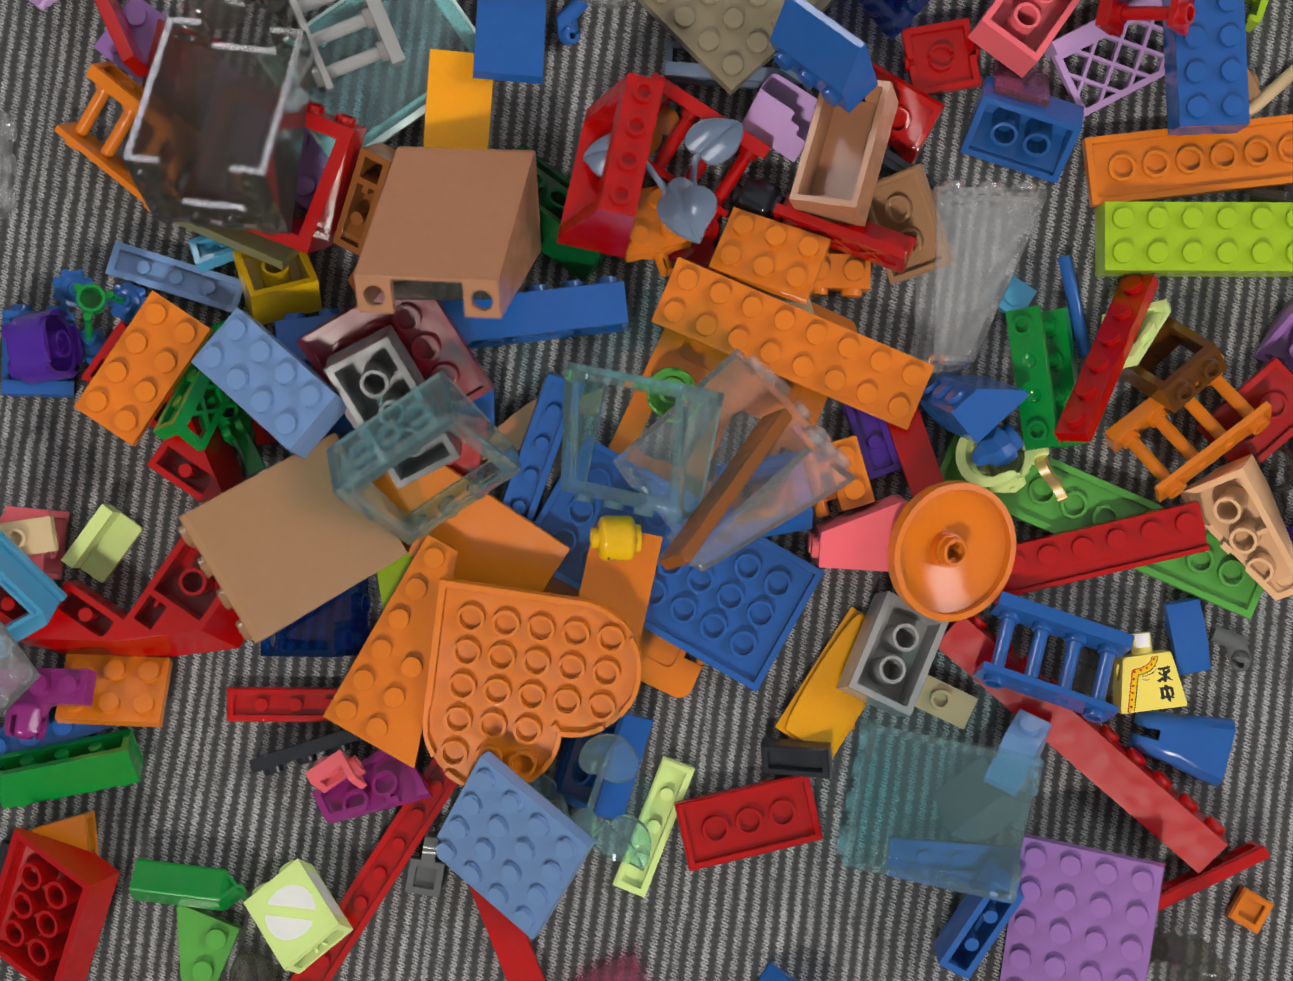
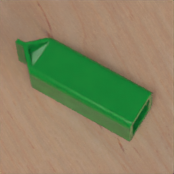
(185, 885)

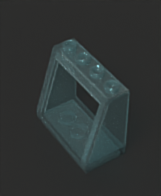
(401, 432)
(693, 440)

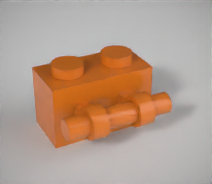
(855, 493)

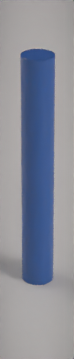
(1074, 305)

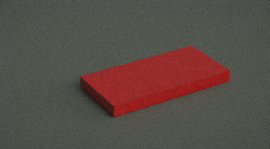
(747, 821)

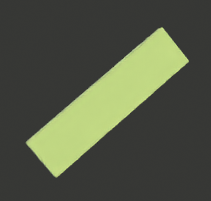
(658, 816)

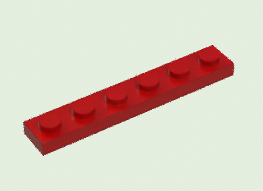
(1106, 359)

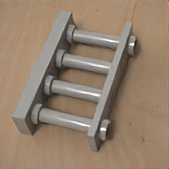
(372, 17)

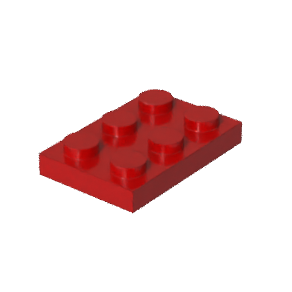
(1269, 384)

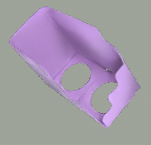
(781, 116)

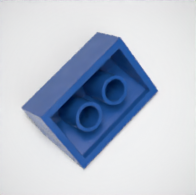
(822, 54)
(1023, 133)
(969, 403)
(577, 784)

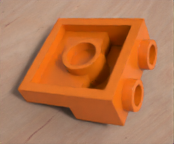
(843, 274)

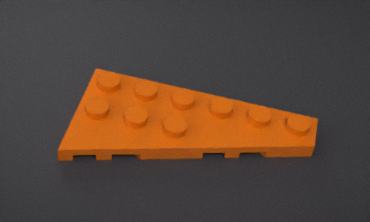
(388, 680)

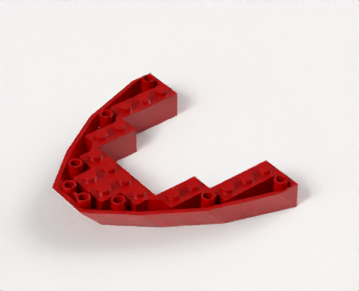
(180, 604)

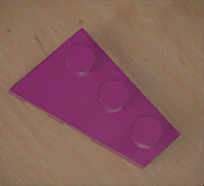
(388, 786)

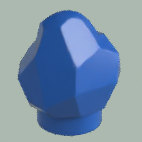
(997, 447)

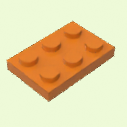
(770, 255)
(125, 691)

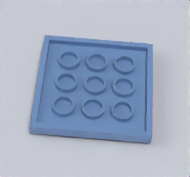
(512, 844)

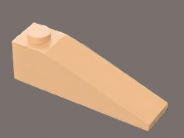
(1247, 522)

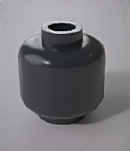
(758, 197)

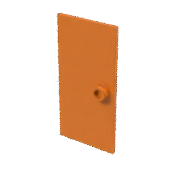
(491, 538)

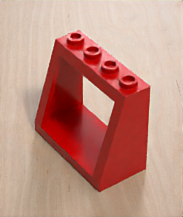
(327, 204)
(604, 208)

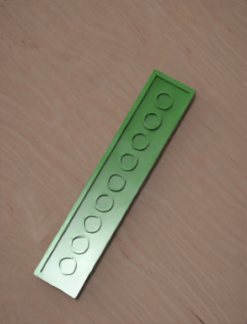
(1206, 575)

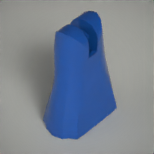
(1187, 742)

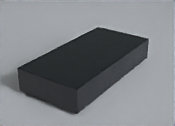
(796, 758)

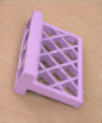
(1090, 34)

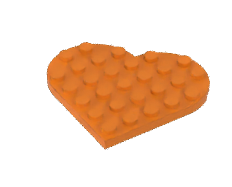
(520, 674)

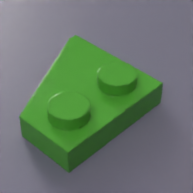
(204, 943)

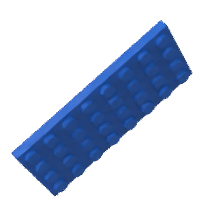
(724, 616)

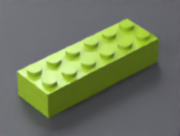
(1194, 239)

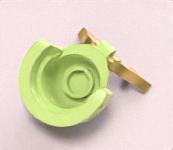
(1010, 477)

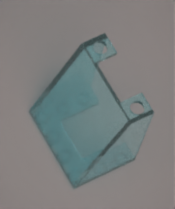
(938, 810)

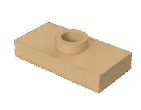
(32, 535)
(946, 702)

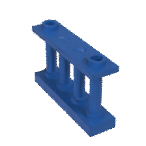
(1077, 633)

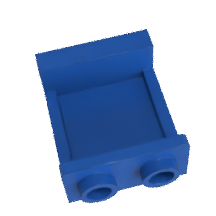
(16, 387)

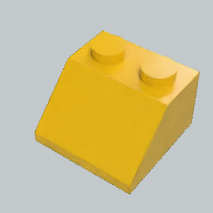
(278, 292)

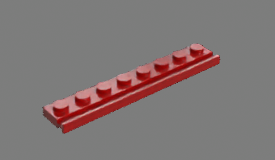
(1107, 547)

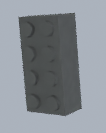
(373, 377)

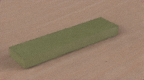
(248, 243)

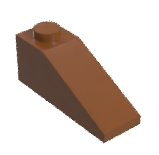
(363, 196)

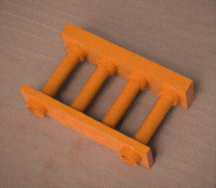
(114, 83)
(1151, 413)

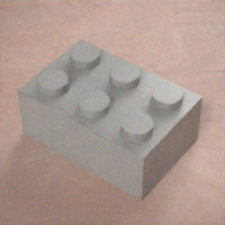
(891, 655)

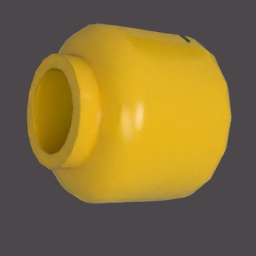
(616, 538)

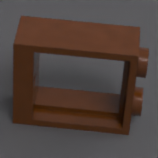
(1180, 386)

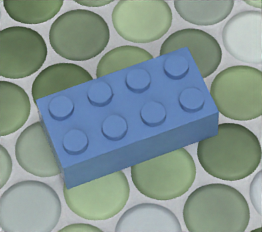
(270, 383)

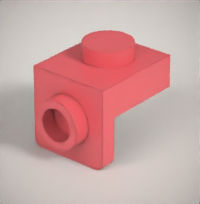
(334, 769)

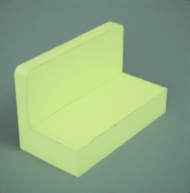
(103, 543)

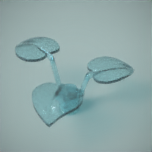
(625, 837)

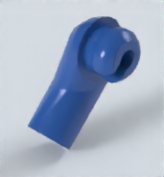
(567, 22)

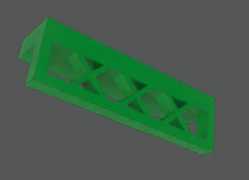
(184, 402)

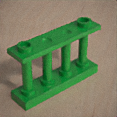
(1043, 368)

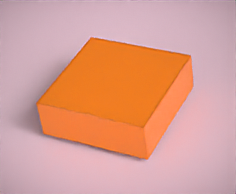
(1249, 909)

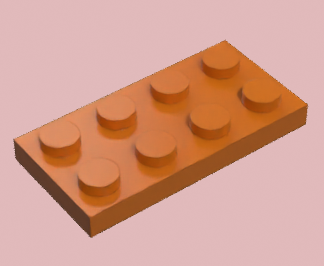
(143, 368)

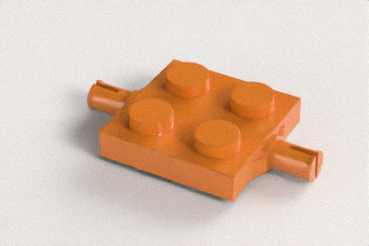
(650, 237)

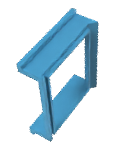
(29, 588)

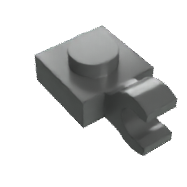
(426, 872)

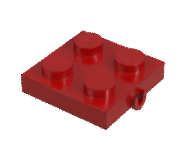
(941, 57)

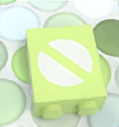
(297, 915)

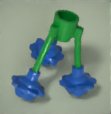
(92, 300)

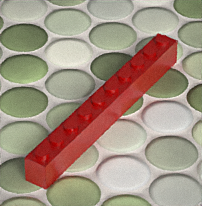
(1097, 753)

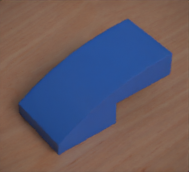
(1187, 635)

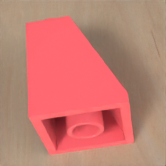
(857, 537)

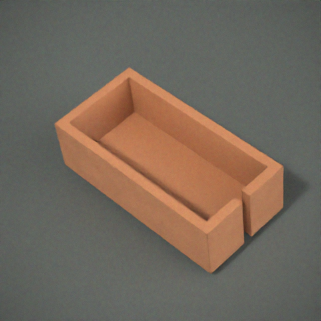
(844, 157)

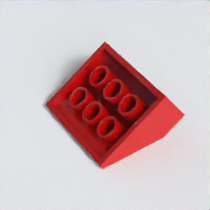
(52, 907)

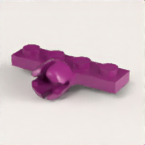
(54, 687)

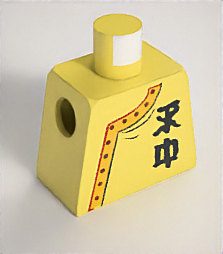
(1146, 679)

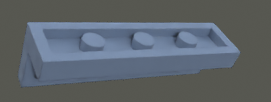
(695, 74)

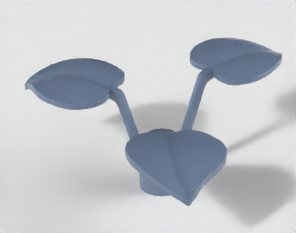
(684, 205)

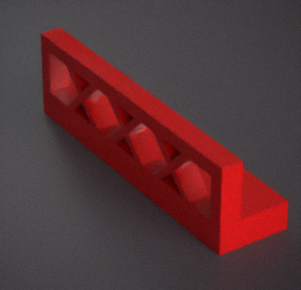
(866, 242)

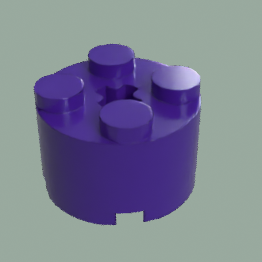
(42, 347)

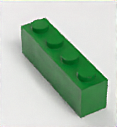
(69, 768)

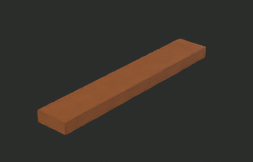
(725, 490)

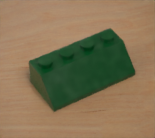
(552, 197)

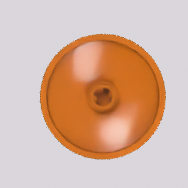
(951, 550)

